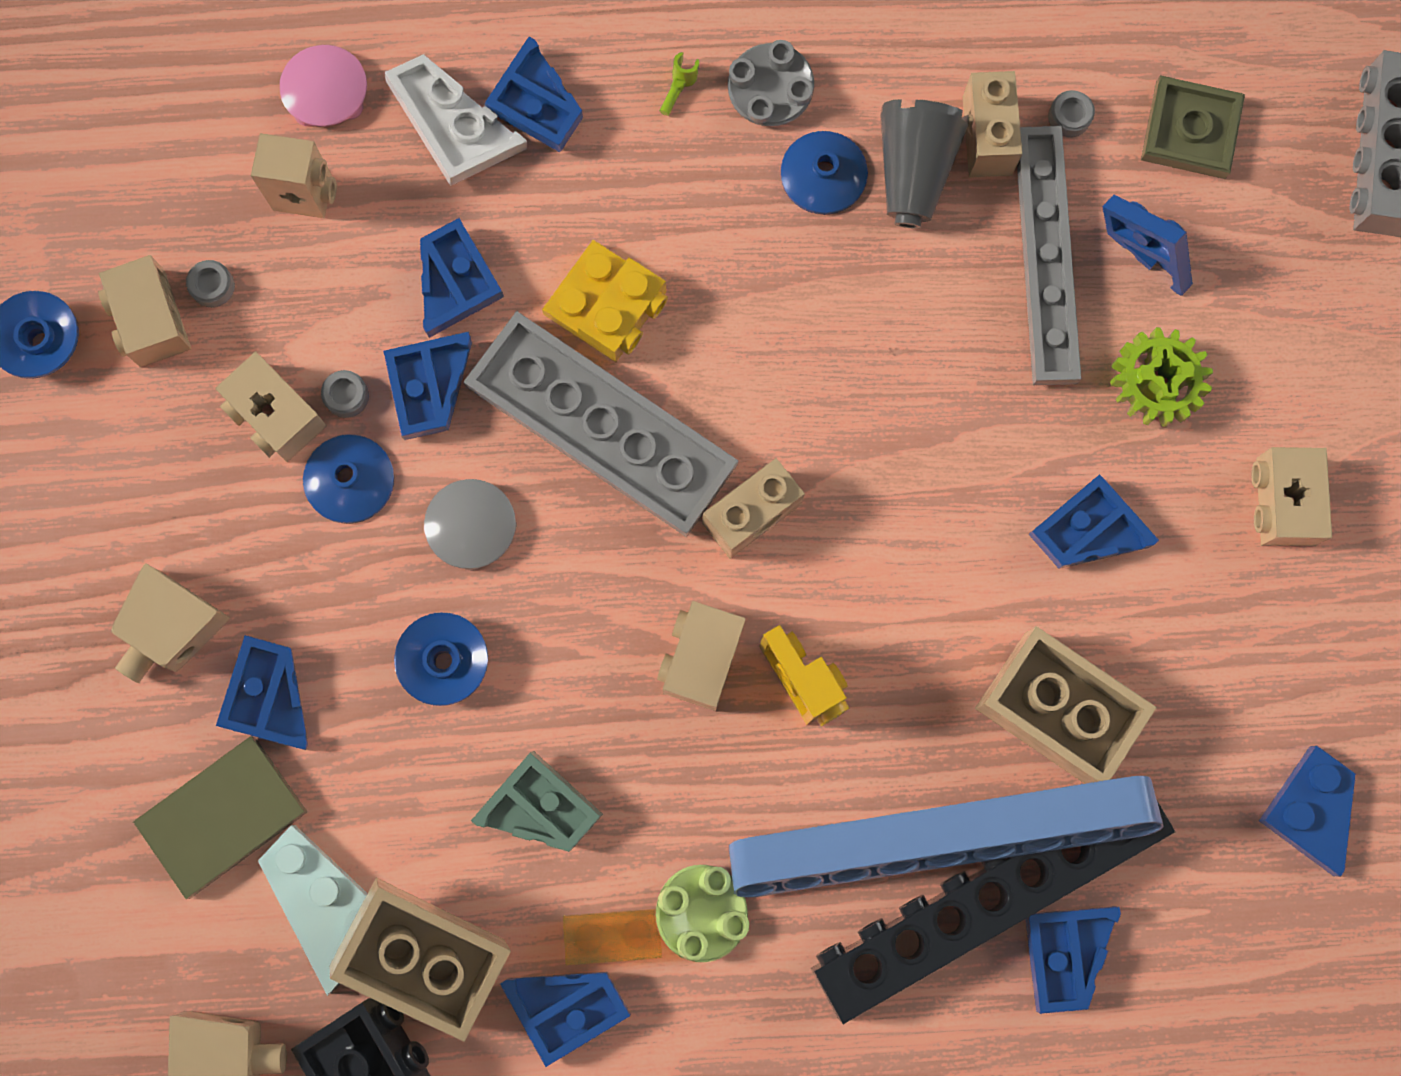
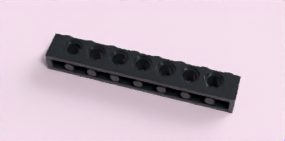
(976, 926)

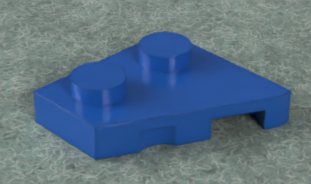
(264, 695)

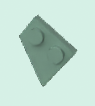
(539, 806)

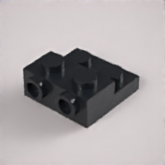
(363, 1043)

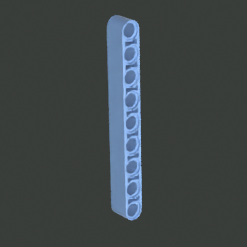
(945, 836)

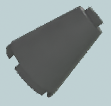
(918, 156)

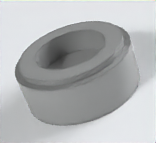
(1071, 111)
(210, 283)
(344, 394)

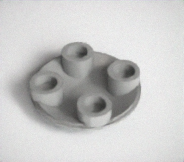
(771, 84)
(470, 524)

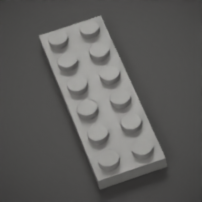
(601, 423)

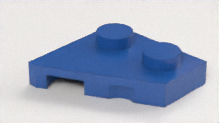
(535, 99)
(1150, 239)
(453, 278)
(427, 382)
(1092, 527)
(1315, 810)
(1067, 955)
(565, 1010)

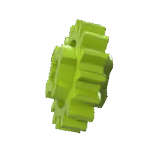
(1150, 392)

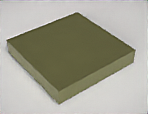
(1193, 127)

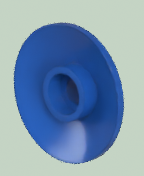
(824, 190)
(24, 318)
(360, 496)
(420, 647)

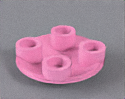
(323, 86)

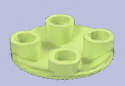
(701, 913)

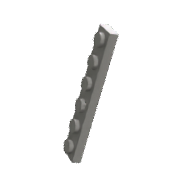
(1048, 258)

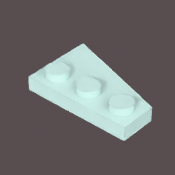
(314, 896)

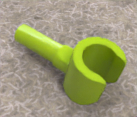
(681, 79)

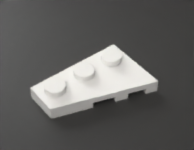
(450, 123)

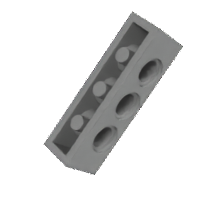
(1372, 203)

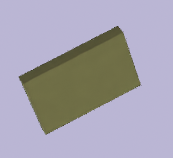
(220, 817)

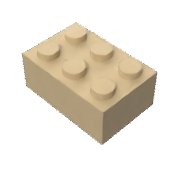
(1065, 707)
(419, 959)

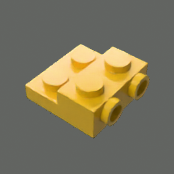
(607, 301)
(812, 688)

